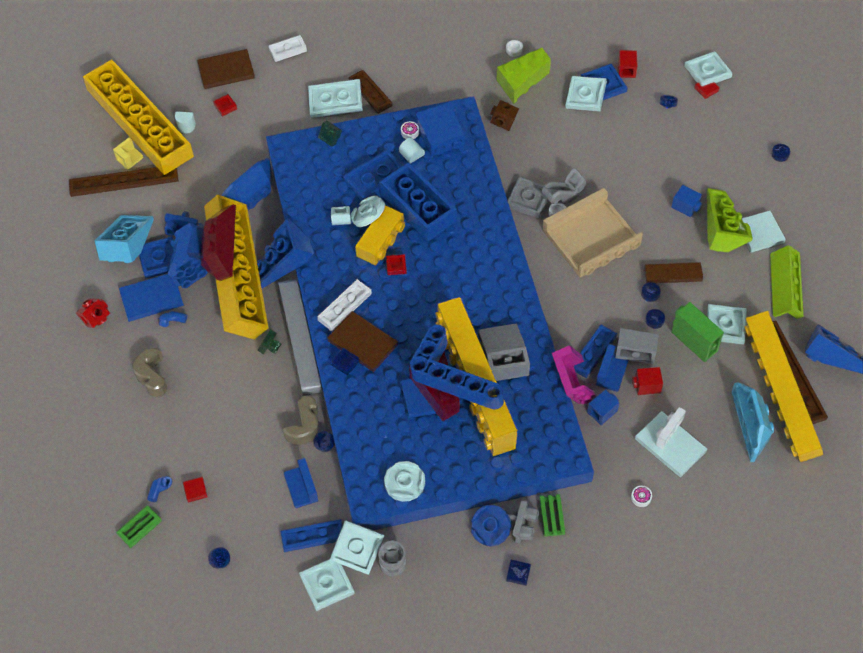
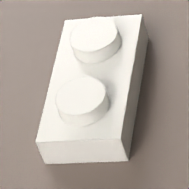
(287, 48)
(673, 422)

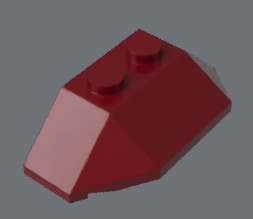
(219, 243)

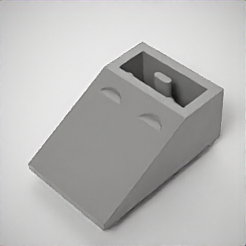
(505, 351)

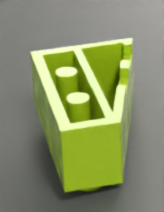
(523, 72)

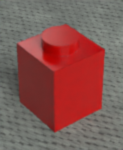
(627, 64)
(648, 381)

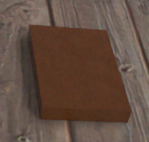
(225, 69)
(363, 340)

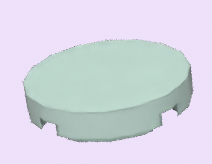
(368, 212)
(404, 481)

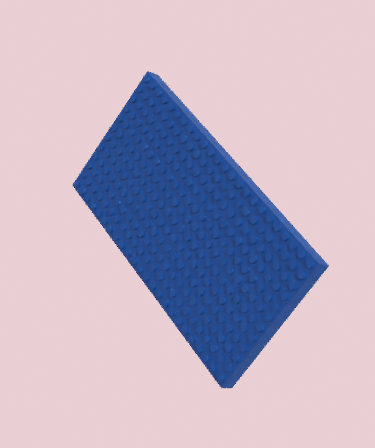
(471, 260)

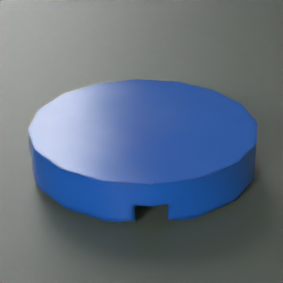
(491, 525)

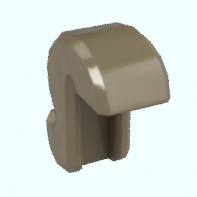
(146, 375)
(310, 427)

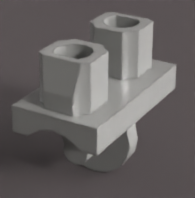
(519, 521)

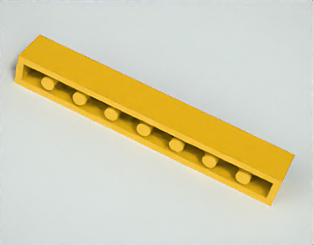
(784, 387)

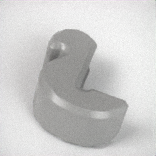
(566, 190)

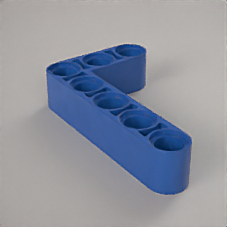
(450, 375)

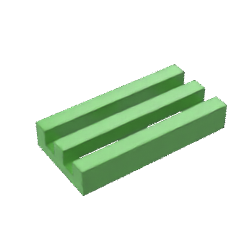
(550, 499)
(140, 533)

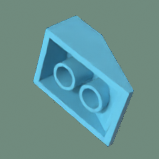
(124, 238)

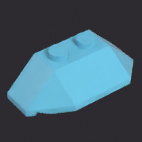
(753, 419)

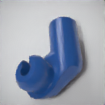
(172, 316)
(158, 486)

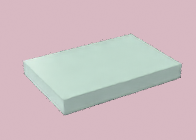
(335, 98)
(680, 451)

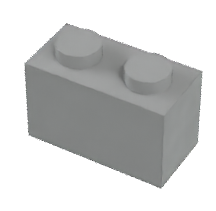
(637, 346)

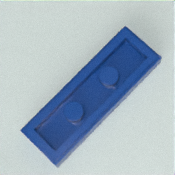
(595, 350)
(311, 535)

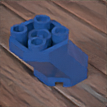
(186, 257)

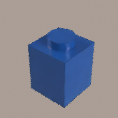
(687, 201)
(603, 407)

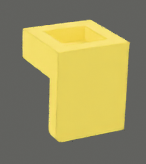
(127, 154)

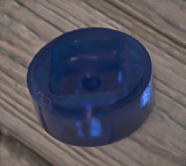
(668, 101)
(780, 152)
(650, 292)
(655, 318)
(324, 441)
(219, 558)

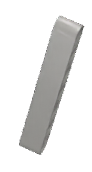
(300, 337)

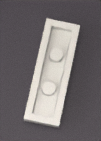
(344, 305)

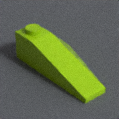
(724, 224)

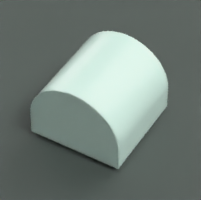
(185, 121)
(411, 150)
(340, 215)

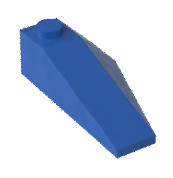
(286, 253)

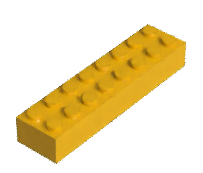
(138, 117)
(240, 295)
(469, 357)

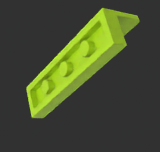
(786, 282)

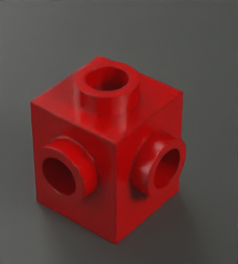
(93, 312)

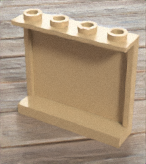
(590, 233)

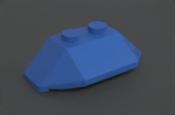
(251, 185)

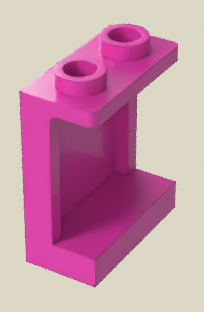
(565, 361)

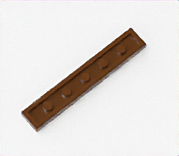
(120, 181)
(812, 403)

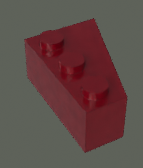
(443, 403)

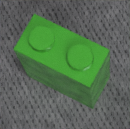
(697, 331)

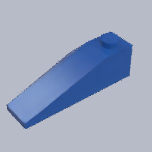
(829, 350)

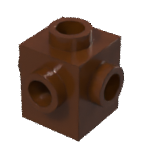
(503, 115)

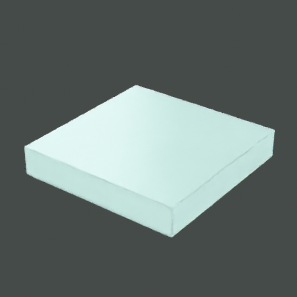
(708, 69)
(586, 93)
(764, 231)
(730, 321)
(356, 547)
(326, 584)

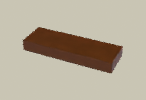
(372, 92)
(673, 272)

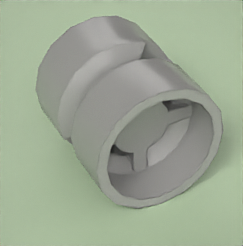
(392, 558)

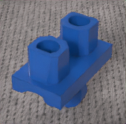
(175, 222)

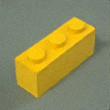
(380, 236)

